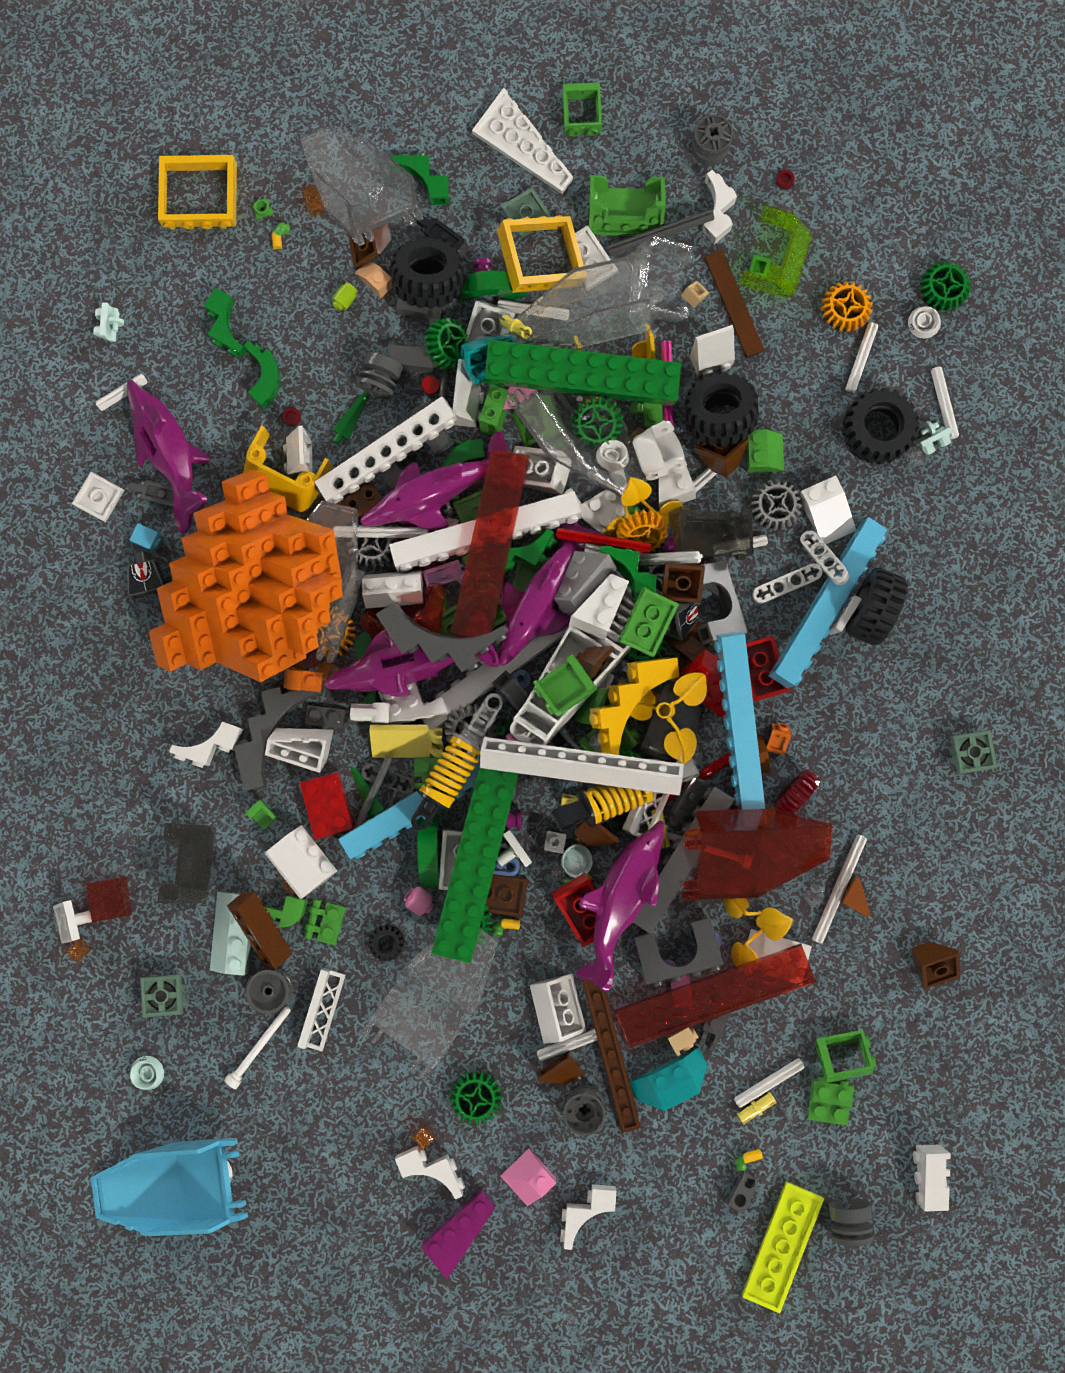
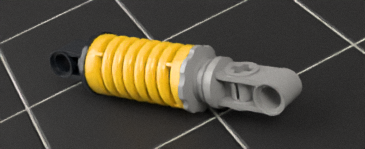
(454, 765)
(608, 801)

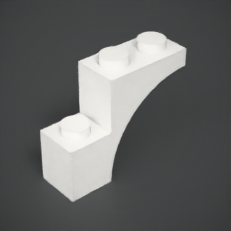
(723, 199)
(226, 737)
(443, 1169)
(601, 1199)

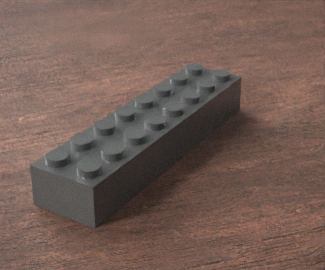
(679, 863)

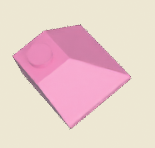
(529, 1177)

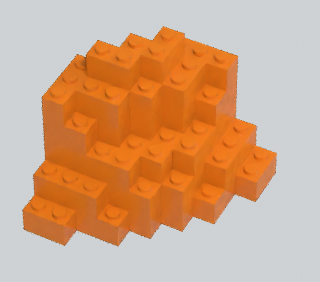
(247, 585)

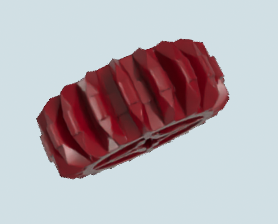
(797, 792)

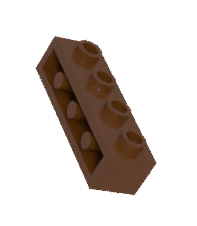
(363, 499)
(260, 929)

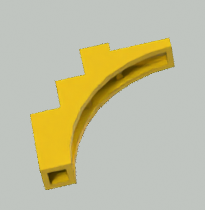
(624, 697)

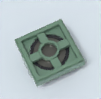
(971, 753)
(162, 995)

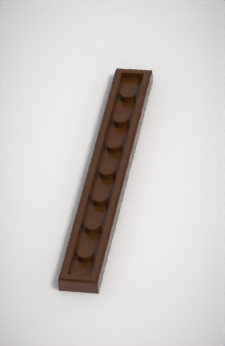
(612, 1057)

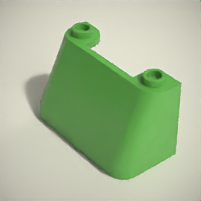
(624, 209)

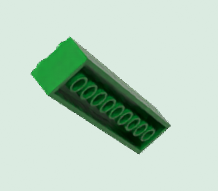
(582, 372)
(474, 864)

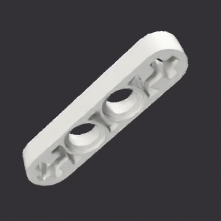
(826, 556)
(786, 582)

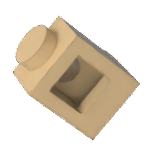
(682, 1040)

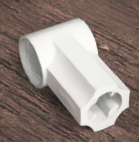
(370, 712)

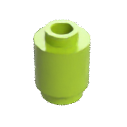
(344, 296)

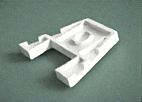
(601, 509)
(412, 707)

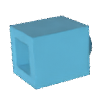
(146, 538)

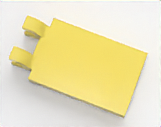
(405, 741)

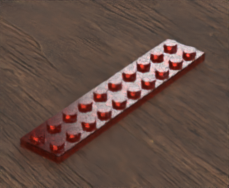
(490, 544)
(715, 995)

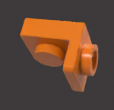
(778, 738)

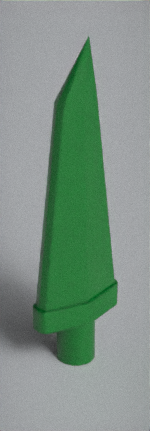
(347, 423)
(364, 788)

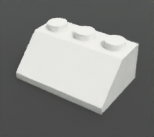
(466, 399)
(388, 588)
(301, 862)
(558, 1008)

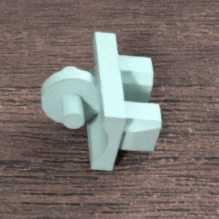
(109, 322)
(940, 434)

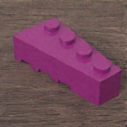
(455, 1235)

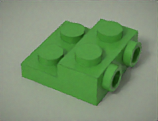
(830, 1101)

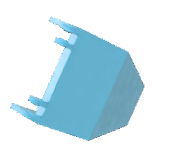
(170, 1189)

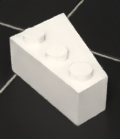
(676, 487)
(600, 608)
(300, 746)
(931, 1177)

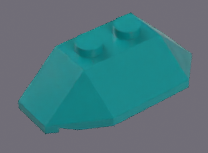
(475, 354)
(672, 1081)

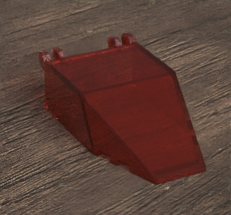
(752, 851)

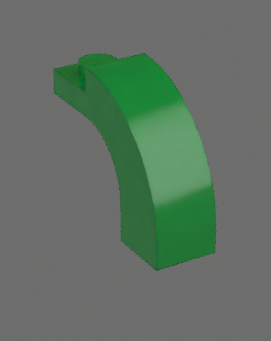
(488, 283)
(269, 384)
(466, 452)
(428, 853)

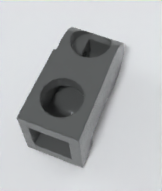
(742, 1192)

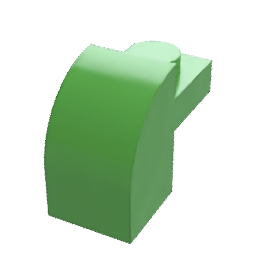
(292, 912)

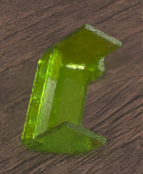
(782, 279)

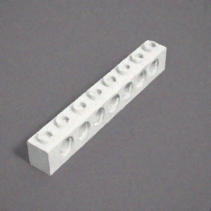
(328, 483)

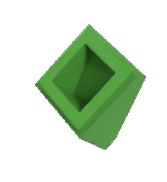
(759, 263)

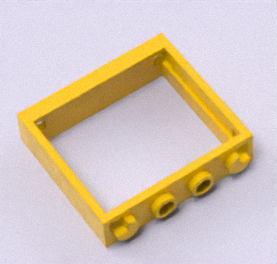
(194, 163)
(539, 282)

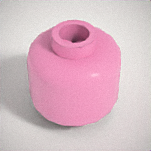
(419, 901)

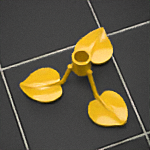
(636, 492)
(690, 689)
(769, 920)

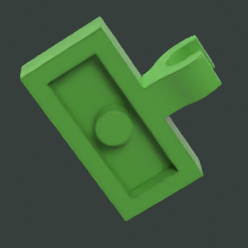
(651, 413)

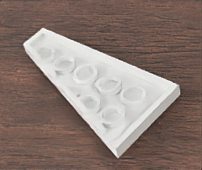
(516, 138)

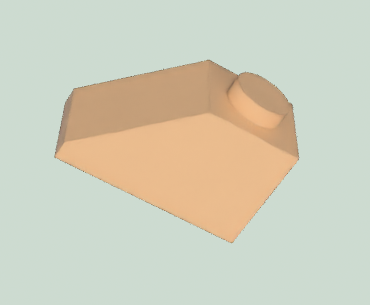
(375, 278)

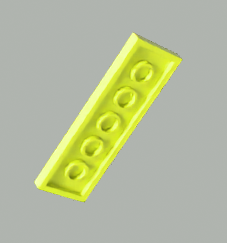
(782, 1247)

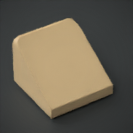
(694, 293)

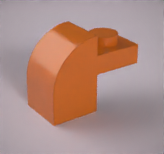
(301, 679)

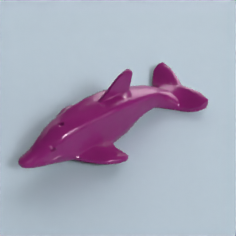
(165, 445)
(420, 497)
(533, 611)
(390, 671)
(617, 903)

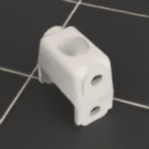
(659, 451)

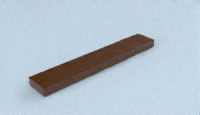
(734, 303)

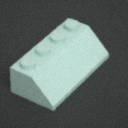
(229, 945)

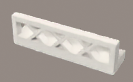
(636, 816)
(314, 1008)

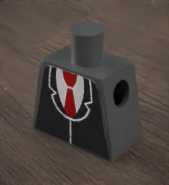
(143, 576)
(683, 620)

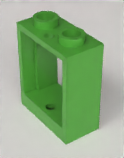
(582, 91)
(823, 1055)

